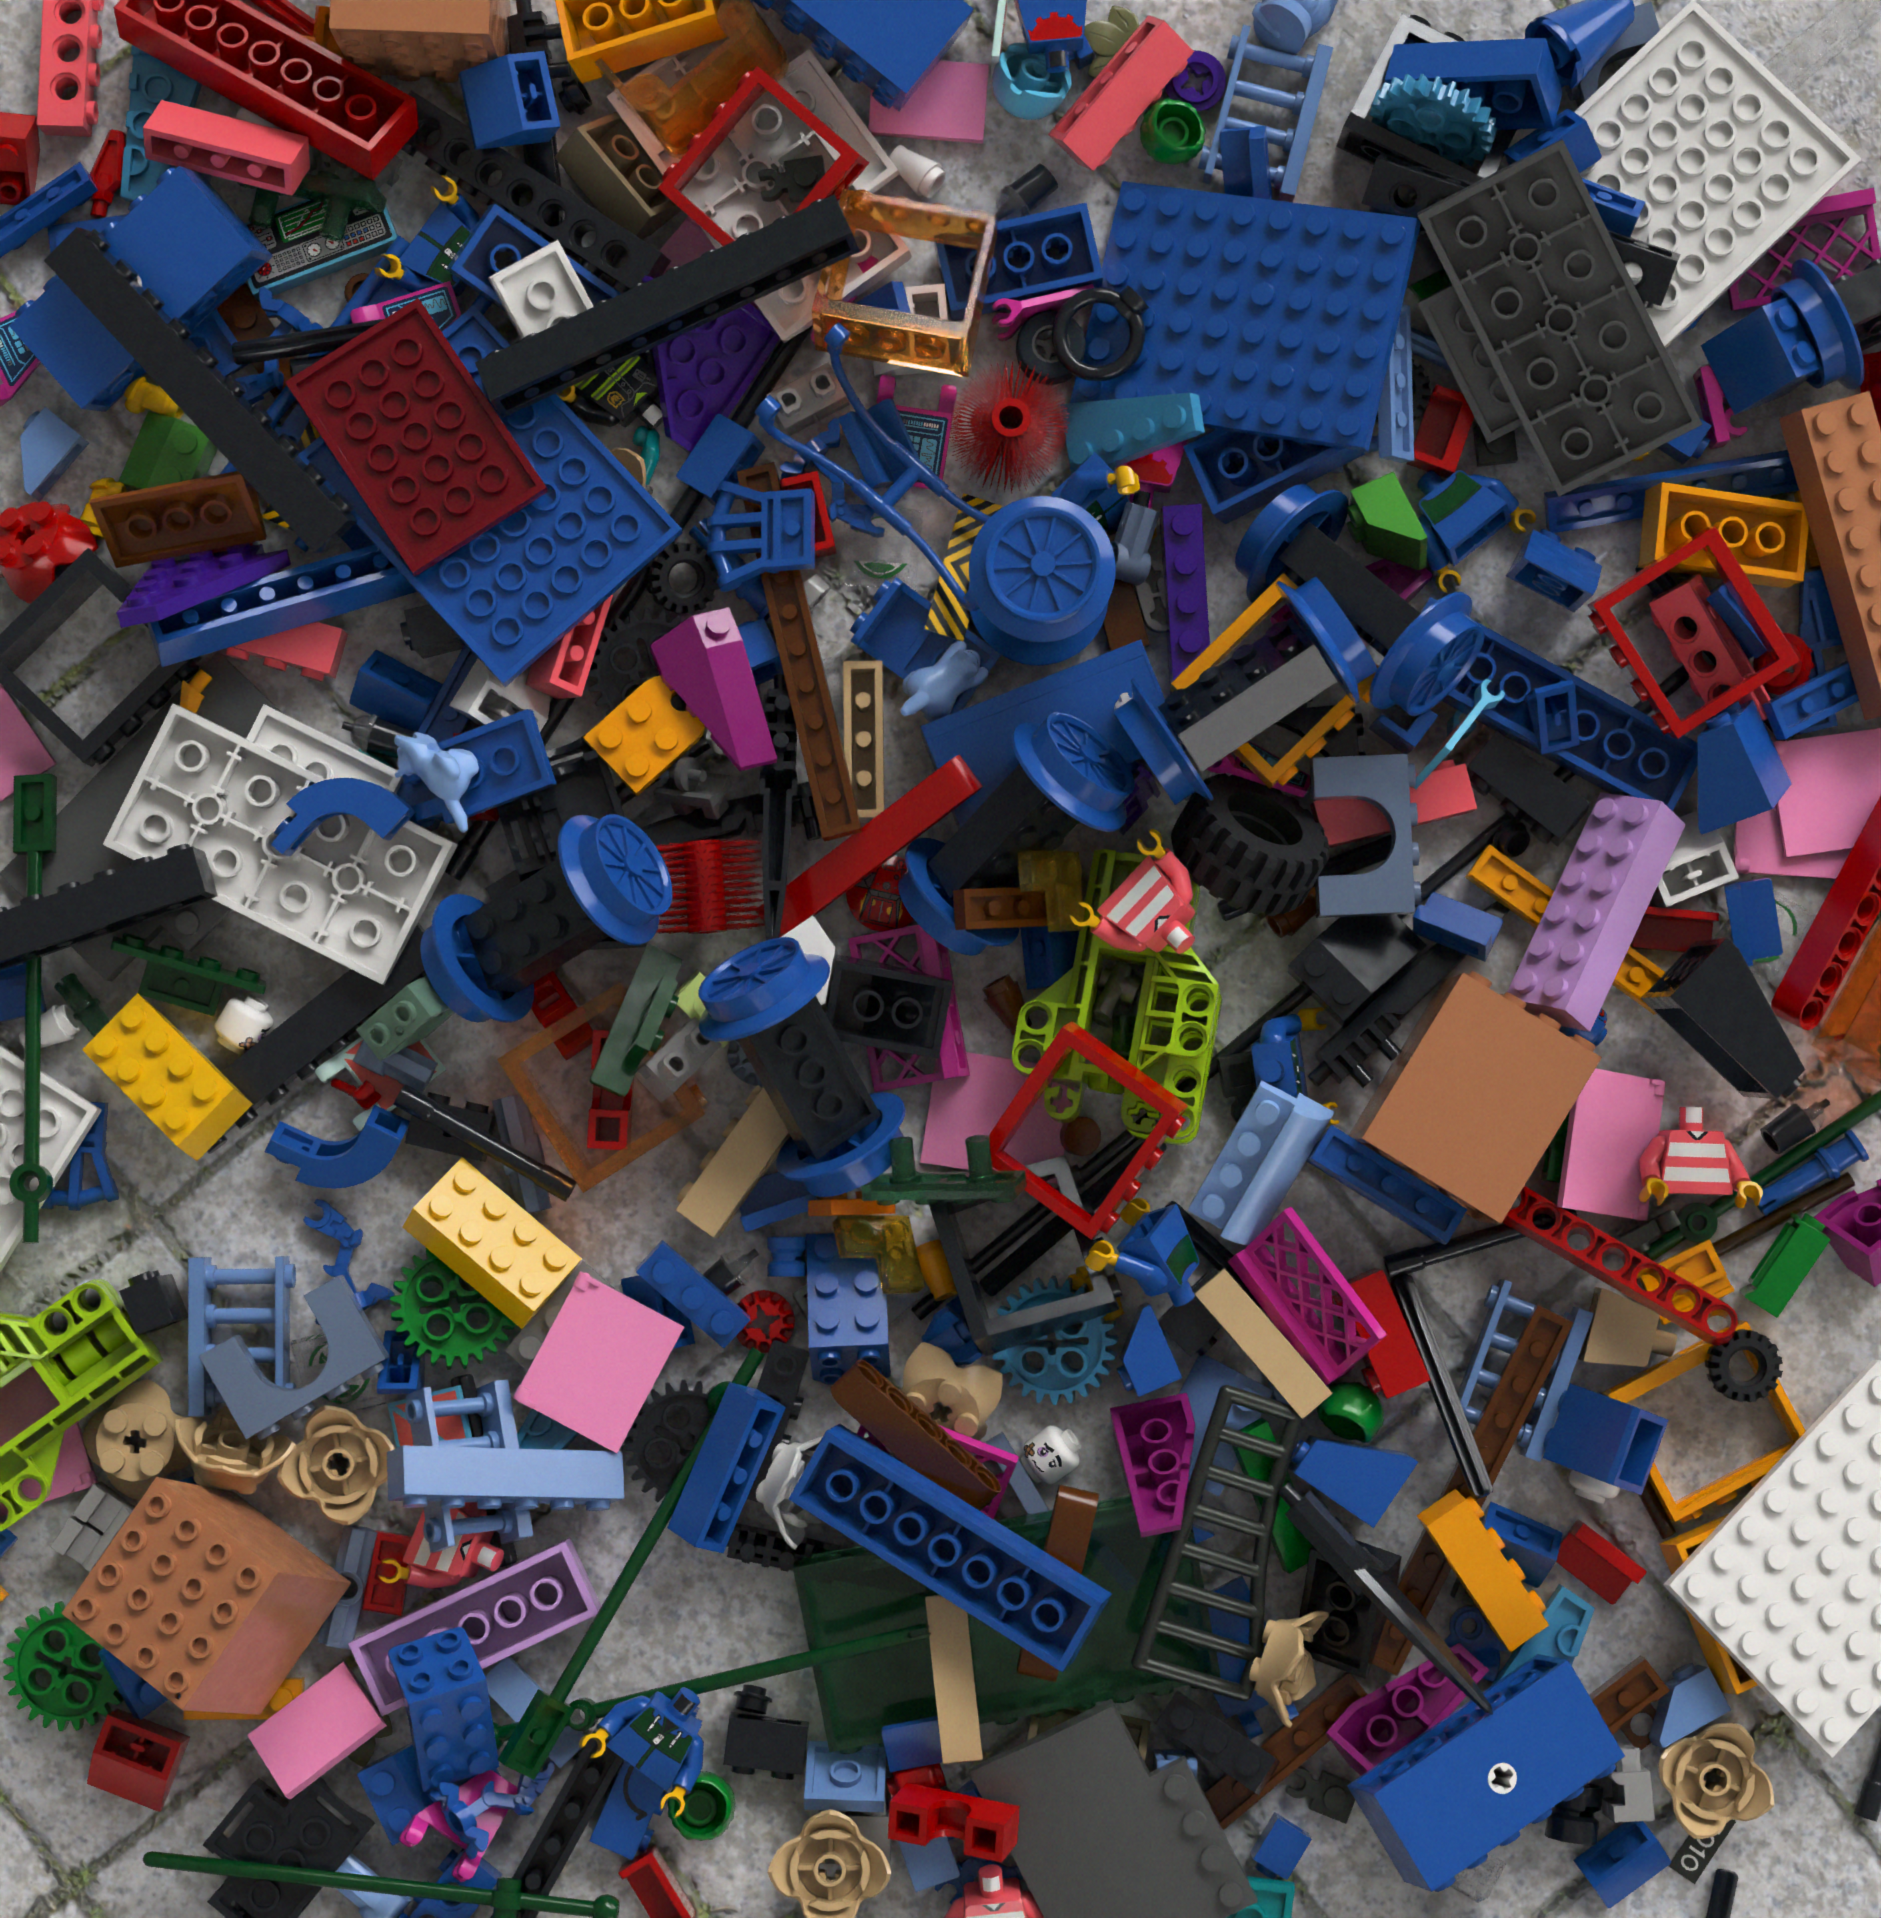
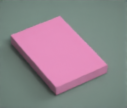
(943, 108)
(316, 1730)

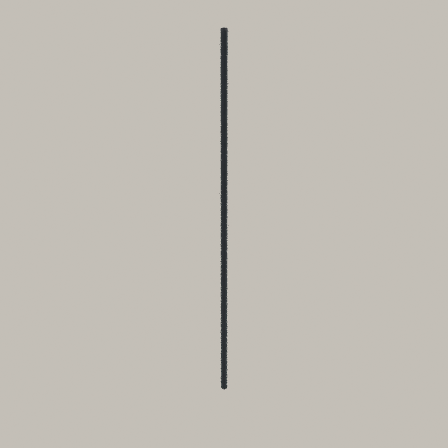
(1253, 1032)

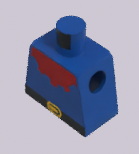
(1052, 29)

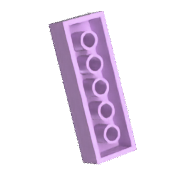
(1596, 909)
(497, 1612)

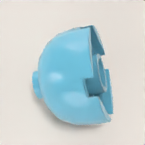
(1025, 85)

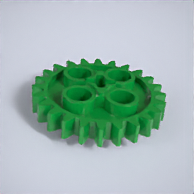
(461, 1339)
(58, 1699)

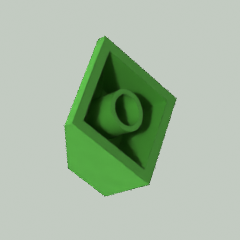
(167, 453)
(1387, 523)

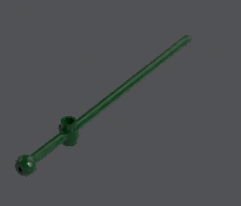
(737, 1676)
(505, 1898)

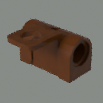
(1627, 1695)

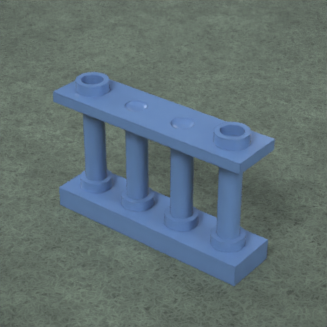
(1303, 104)
(1395, 408)
(205, 1316)
(499, 1431)
(1531, 1435)

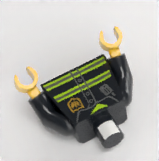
(618, 394)

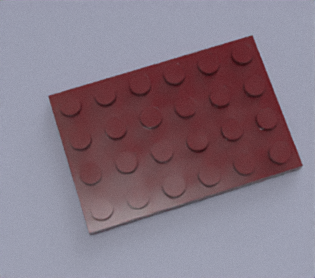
(416, 437)

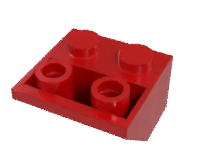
(18, 157)
(136, 1759)

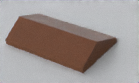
(179, 518)

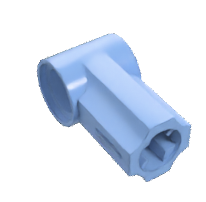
(371, 1904)

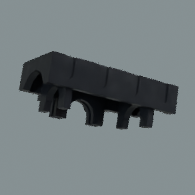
(581, 789)
(283, 1834)

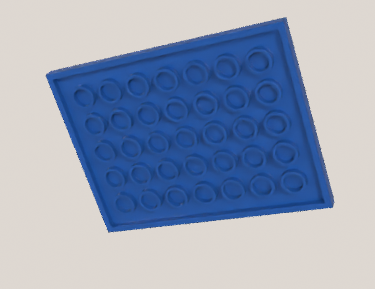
(1256, 309)
(548, 562)

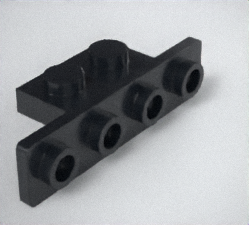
(781, 1382)

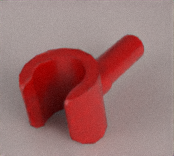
(364, 1095)

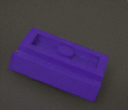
(1136, 802)

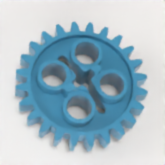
(1435, 117)
(1057, 1375)

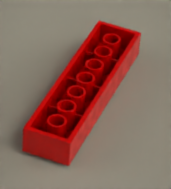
(276, 76)

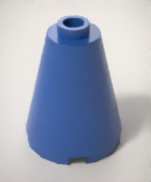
(1581, 35)

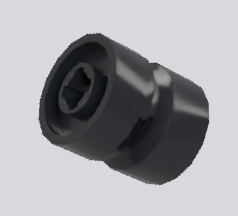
(1574, 1819)

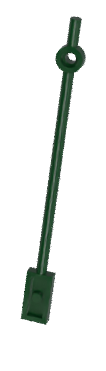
(33, 836)
(1763, 1177)
(549, 1712)

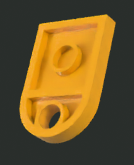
(644, 735)

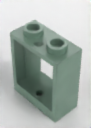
(405, 1019)

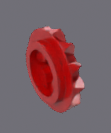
(1788, 680)
(774, 1305)

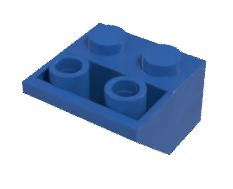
(510, 101)

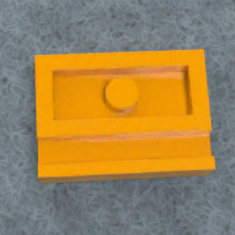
(1698, 1266)

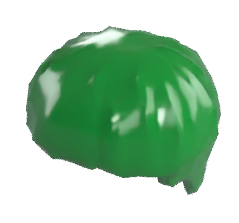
(1172, 132)
(1352, 1411)
(706, 1809)

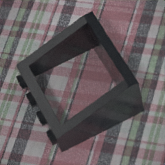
(1370, 140)
(43, 619)
(1727, 1019)
(1032, 1323)

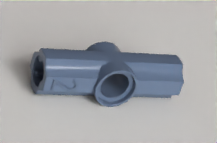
(517, 1130)
(354, 1562)

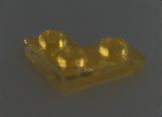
(1060, 878)
(889, 1242)

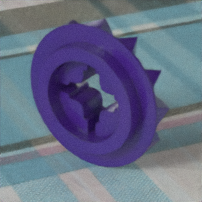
(1200, 65)

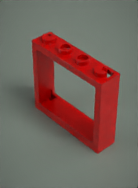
(725, 117)
(1746, 597)
(1074, 1037)

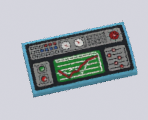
(305, 255)

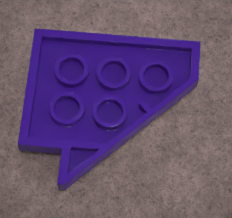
(709, 370)
(181, 584)

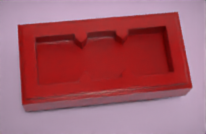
(383, 1596)

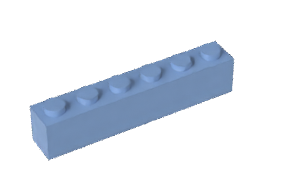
(504, 1476)

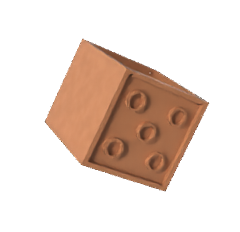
(420, 35)
(1476, 1095)
(206, 1598)

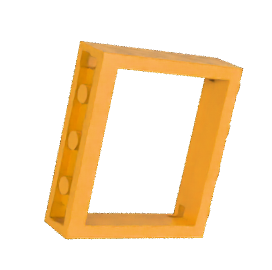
(1313, 741)
(1725, 1487)

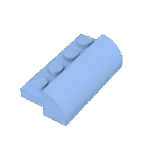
(1259, 1162)

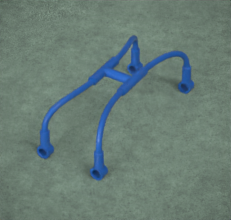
(914, 467)

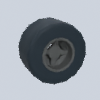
(1037, 336)

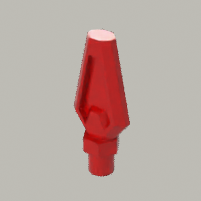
(107, 172)

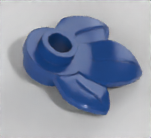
(1480, 1642)

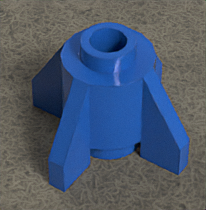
(951, 1333)

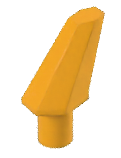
(191, 692)

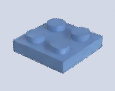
(845, 1780)

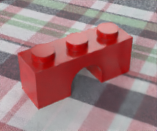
(609, 1114)
(927, 1813)

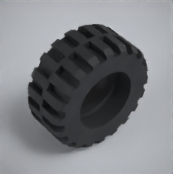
(1250, 845)

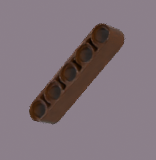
(913, 1434)
(1067, 1542)

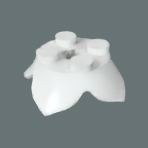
(774, 1491)

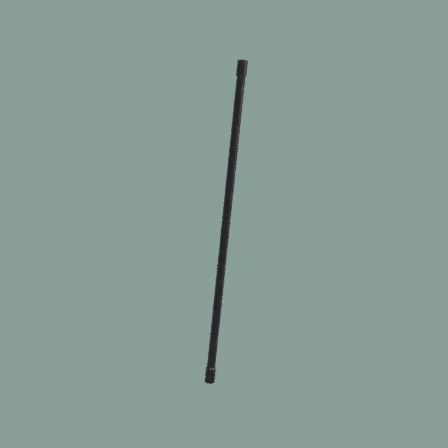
(469, 846)

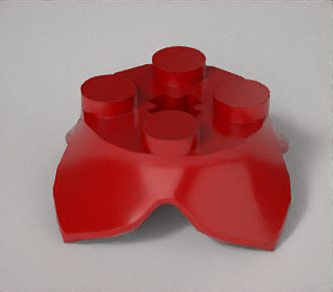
(37, 541)

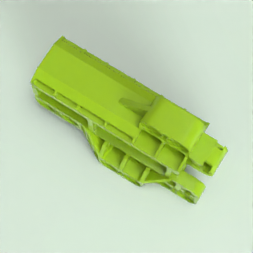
(1075, 994)
(98, 1378)

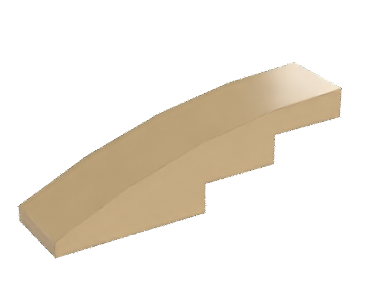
(1263, 1343)
(953, 1681)

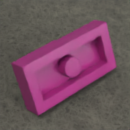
(1710, 401)

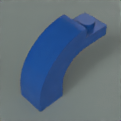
(370, 802)
(340, 1162)

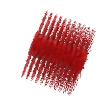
(1012, 413)
(706, 886)

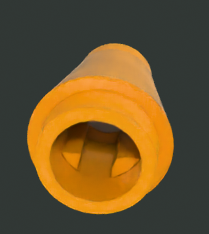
(936, 1270)

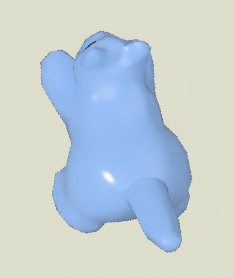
(937, 686)
(443, 772)

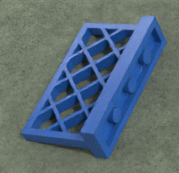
(1386, 1185)

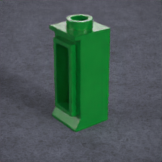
(1786, 1264)

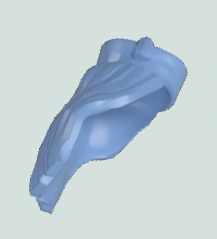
(1288, 23)

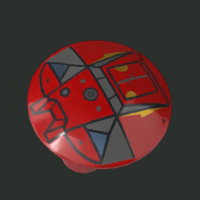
(877, 900)

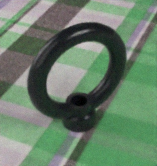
(1128, 305)

